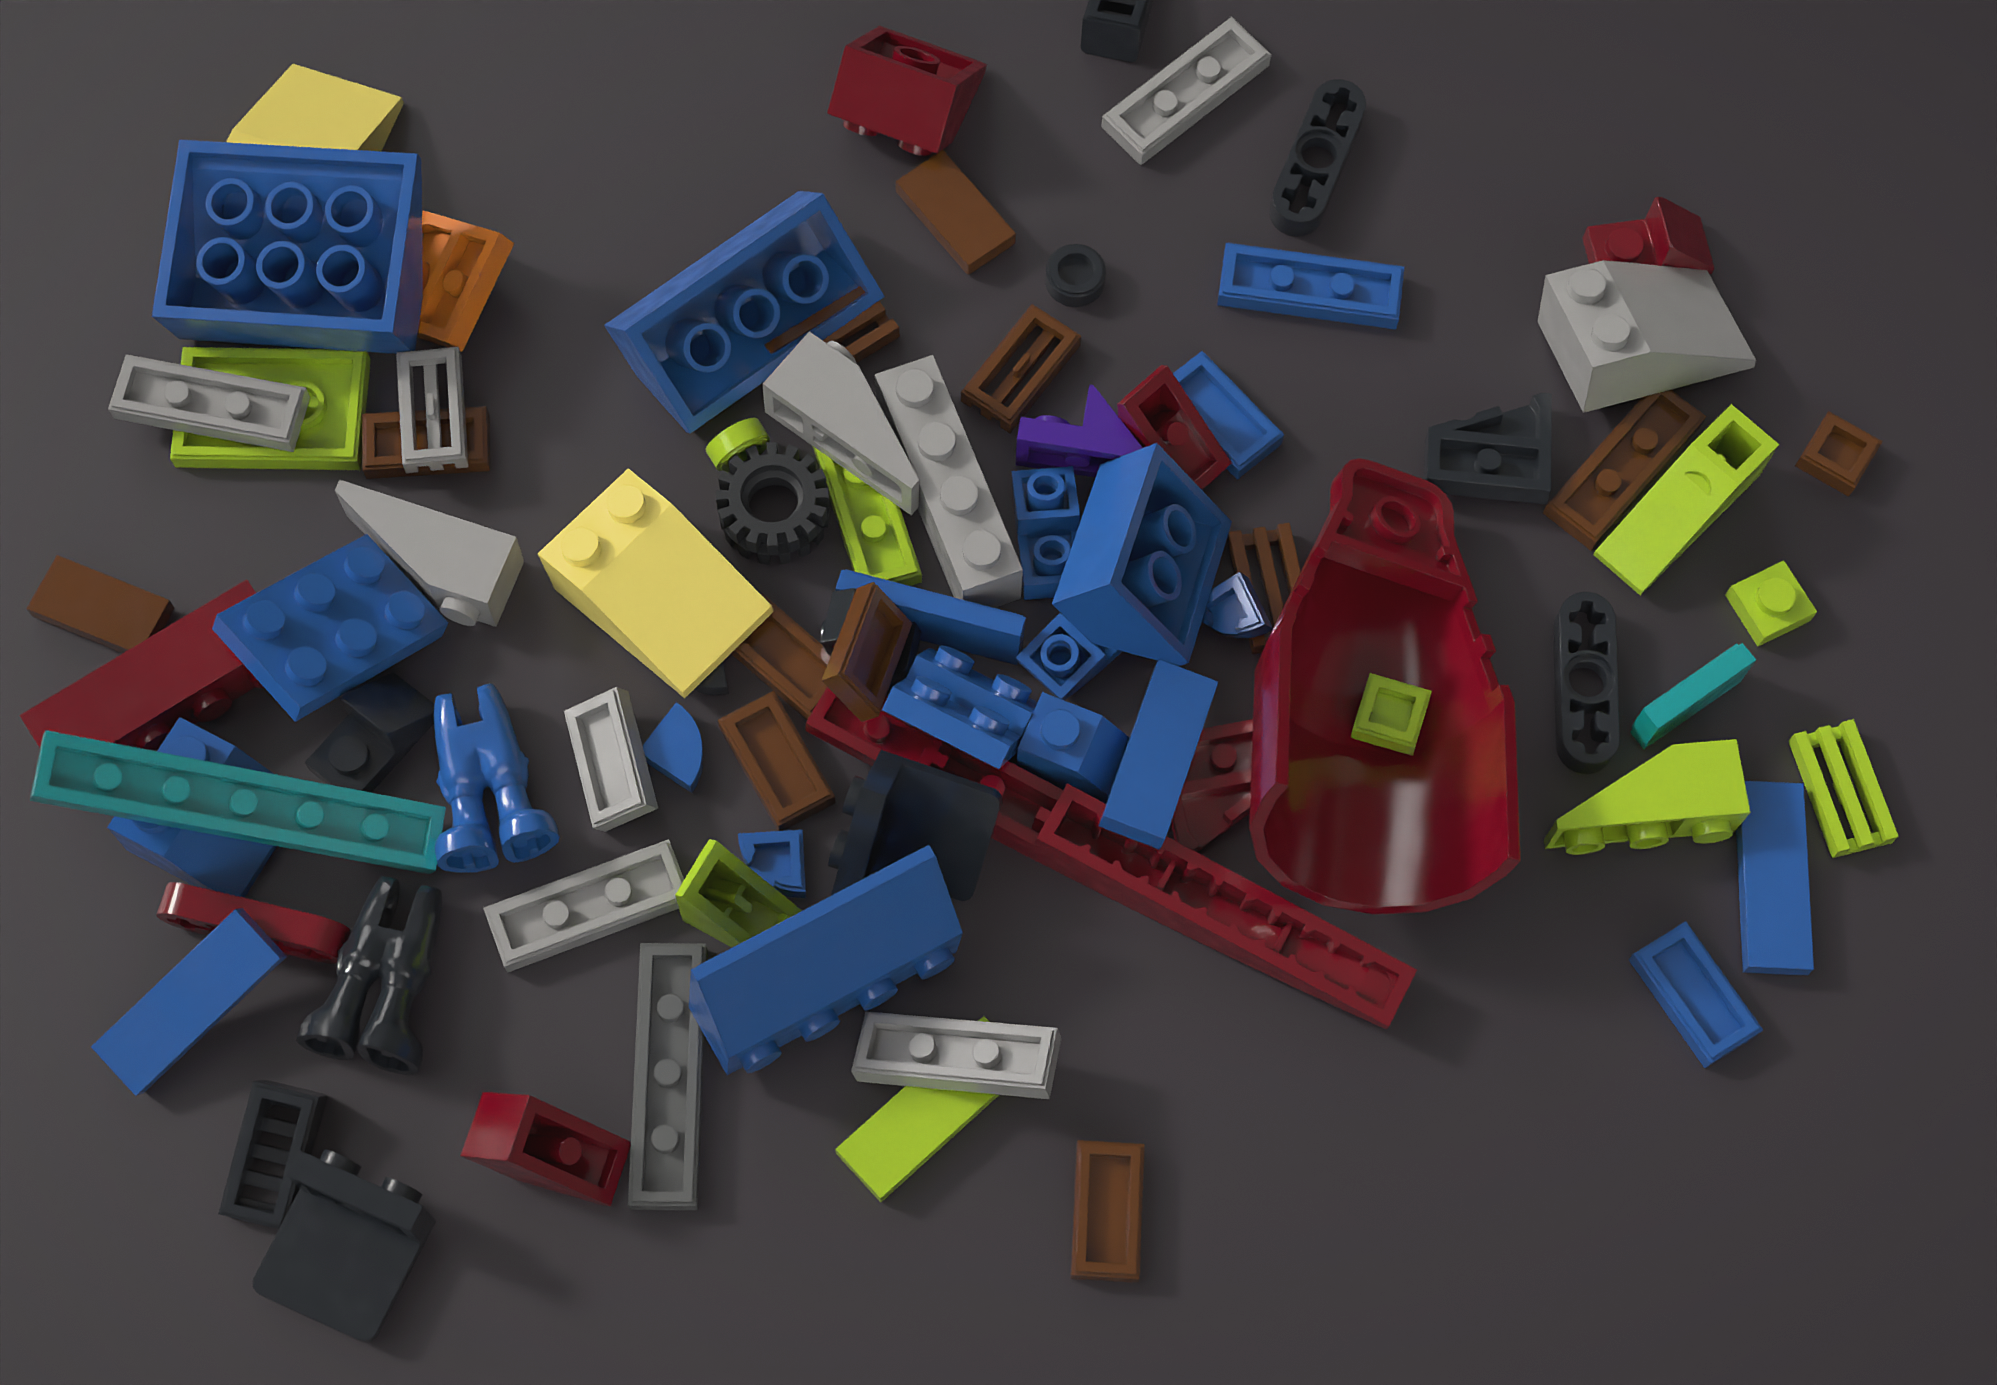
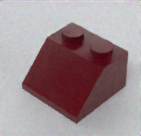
(904, 90)

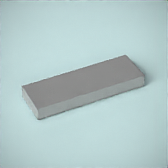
(1186, 90)
(209, 403)
(585, 906)
(957, 1055)

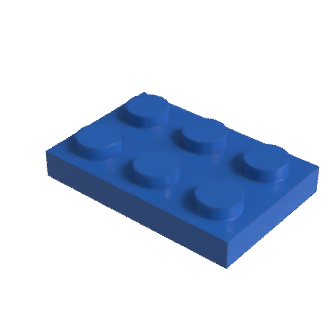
(329, 626)

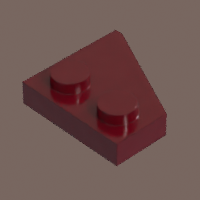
(1215, 786)

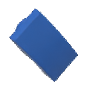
(1045, 526)
(1064, 658)

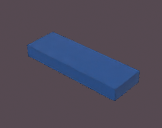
(1311, 286)
(951, 620)
(1158, 754)
(1774, 881)
(188, 1001)

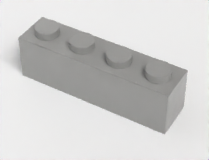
(952, 488)

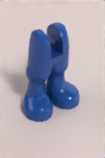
(479, 758)

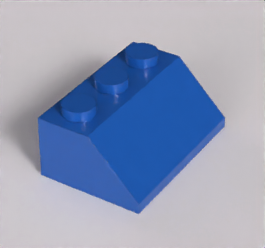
(1143, 558)

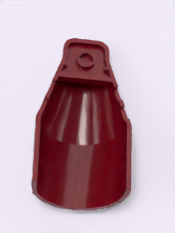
(1350, 816)

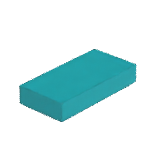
(1692, 695)

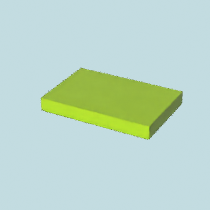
(332, 422)

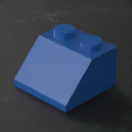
(195, 856)

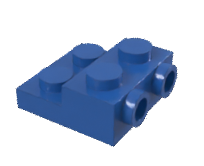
(963, 705)

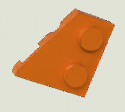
(458, 277)

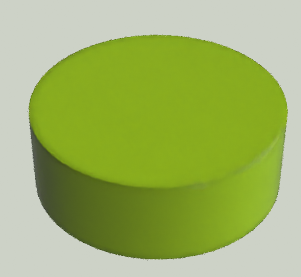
(735, 441)

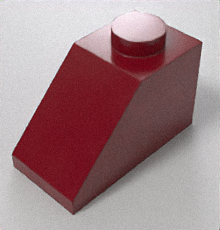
(545, 1147)

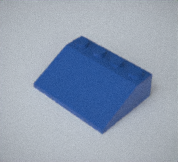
(293, 247)

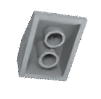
(1638, 330)

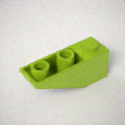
(1687, 499)
(1675, 794)

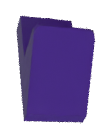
(1056, 443)

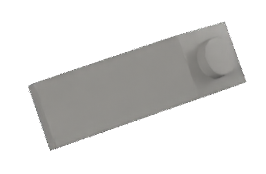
(832, 407)
(451, 560)

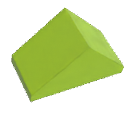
(729, 898)

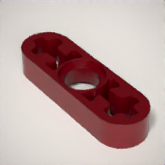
(291, 930)

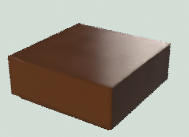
(1838, 453)

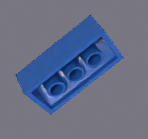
(706, 328)
(825, 963)

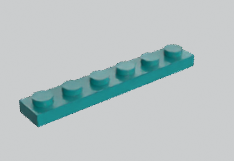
(236, 802)

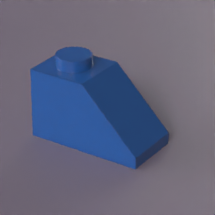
(1072, 747)

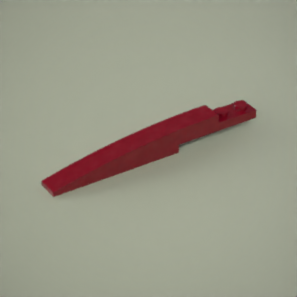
(1162, 884)

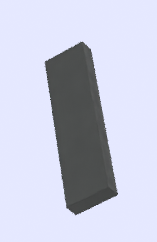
(666, 1081)

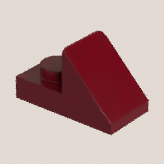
(1664, 238)
(1165, 415)

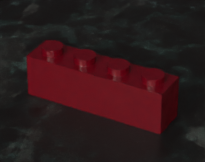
(148, 687)

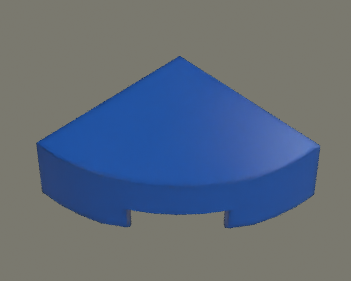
(1236, 609)
(676, 748)
(777, 859)

